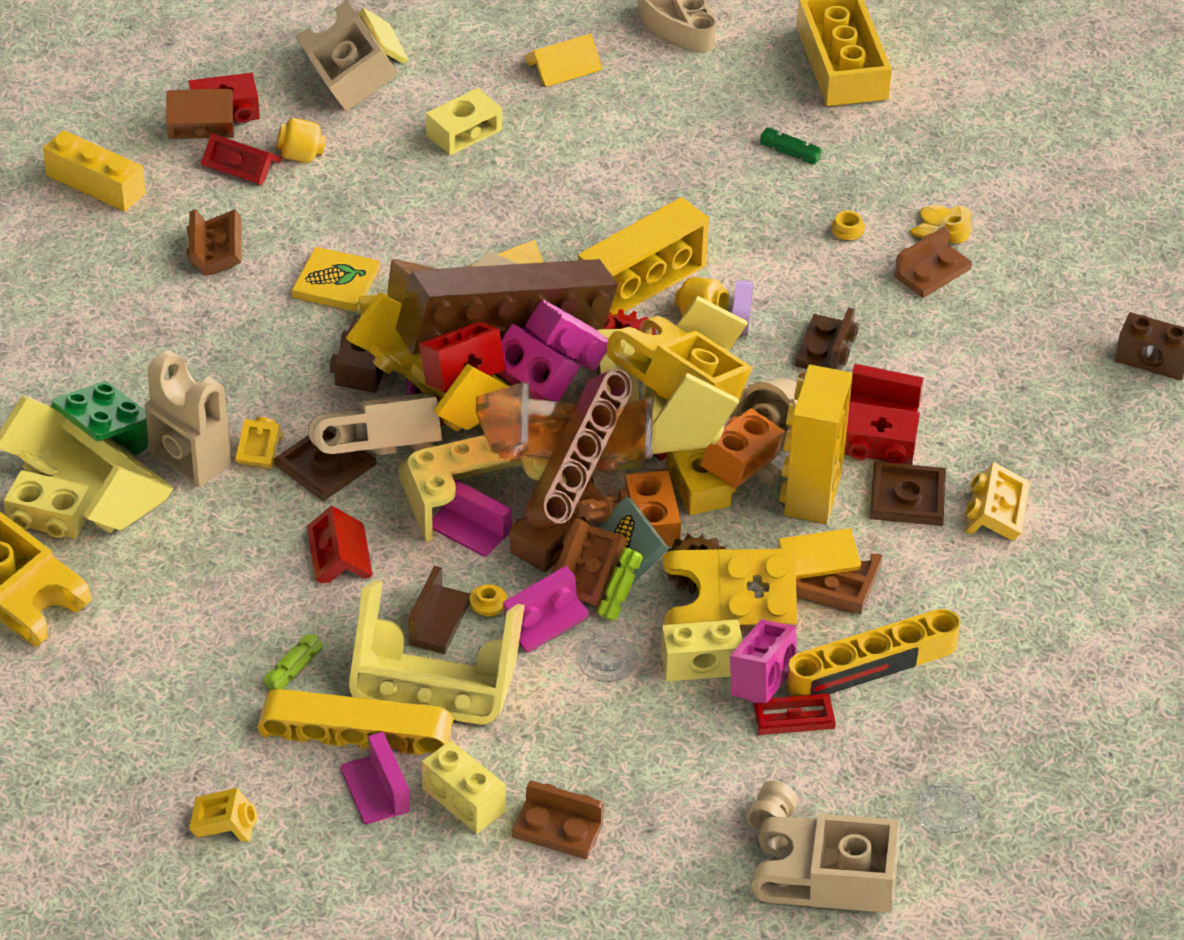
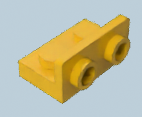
(997, 502)

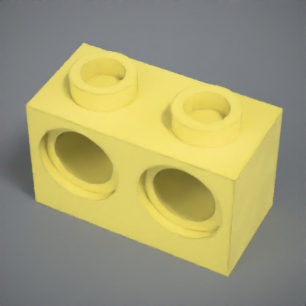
(47, 504)
(463, 786)

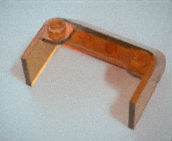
(533, 427)

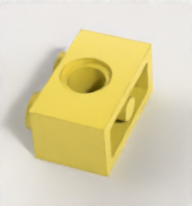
(463, 121)
(699, 649)

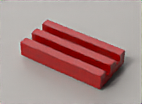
(795, 719)

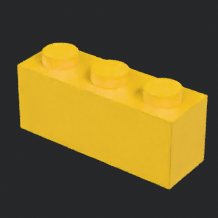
(94, 170)

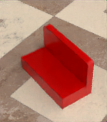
(238, 159)
(885, 388)
(337, 545)

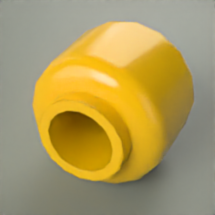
(300, 140)
(706, 288)

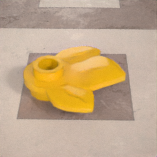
(954, 219)

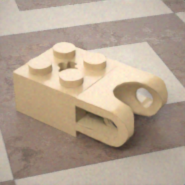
(348, 57)
(186, 420)
(380, 425)
(829, 862)

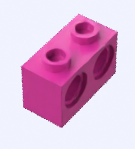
(535, 362)
(762, 661)

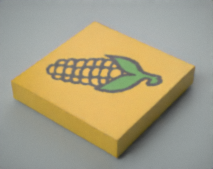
(335, 278)

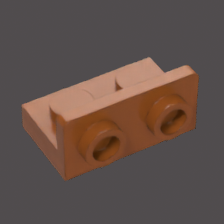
(930, 264)
(559, 819)

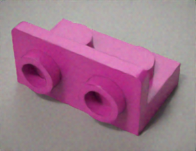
(548, 608)

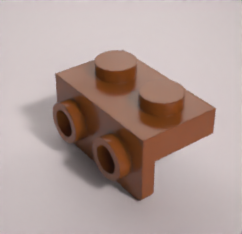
(214, 242)
(591, 557)

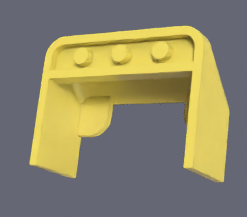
(696, 409)
(53, 445)
(464, 690)

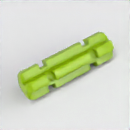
(619, 584)
(293, 662)

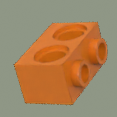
(743, 448)
(656, 500)

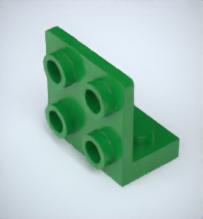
(105, 413)

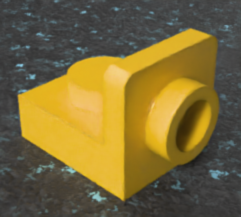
(259, 442)
(223, 813)

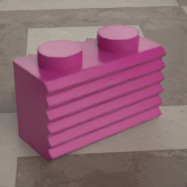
(567, 335)

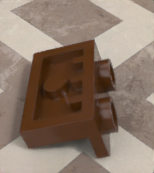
(827, 341)

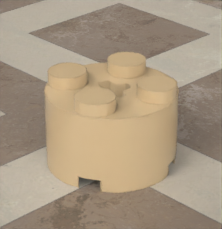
(770, 399)

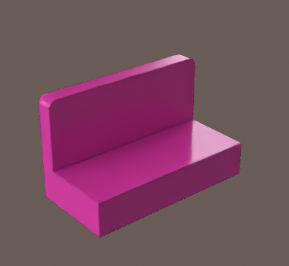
(473, 520)
(377, 782)

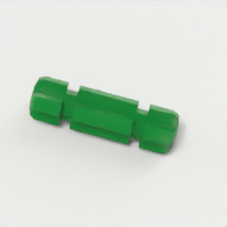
(791, 145)

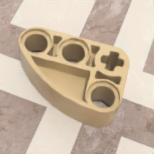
(680, 22)

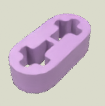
(743, 302)

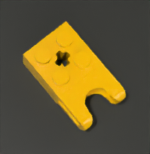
(667, 357)
(32, 582)
(723, 584)

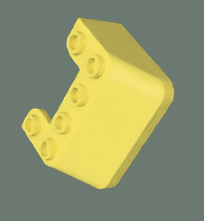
(430, 474)

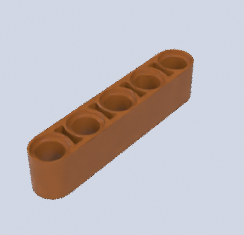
(566, 458)

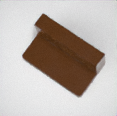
(436, 614)

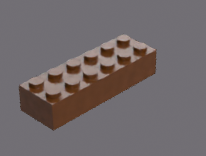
(502, 296)

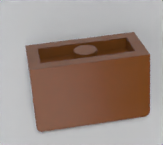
(199, 113)

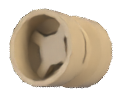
(773, 801)

